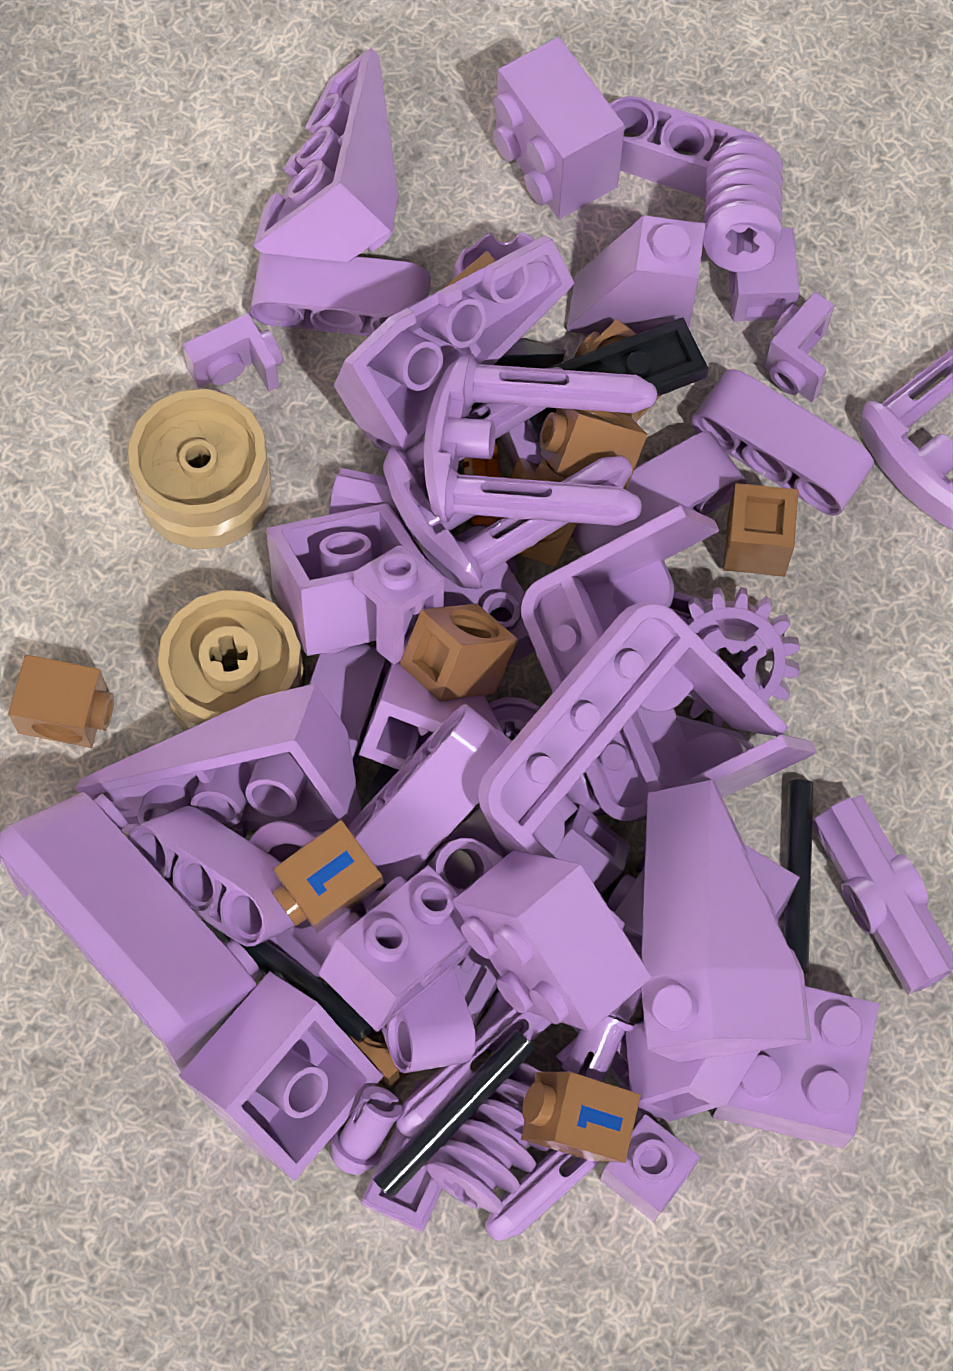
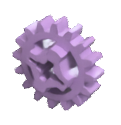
(752, 640)

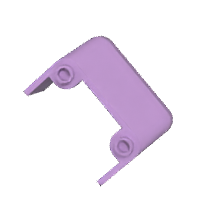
(639, 661)
(650, 752)
(128, 921)

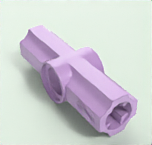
(885, 894)

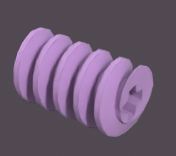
(743, 205)
(488, 1147)

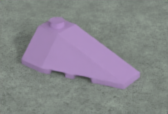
(342, 177)
(400, 365)
(245, 768)
(711, 937)

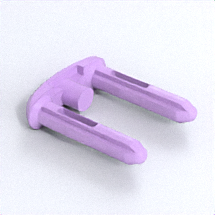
(454, 435)
(914, 470)
(469, 560)
(544, 1184)

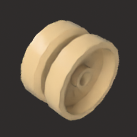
(200, 468)
(226, 654)

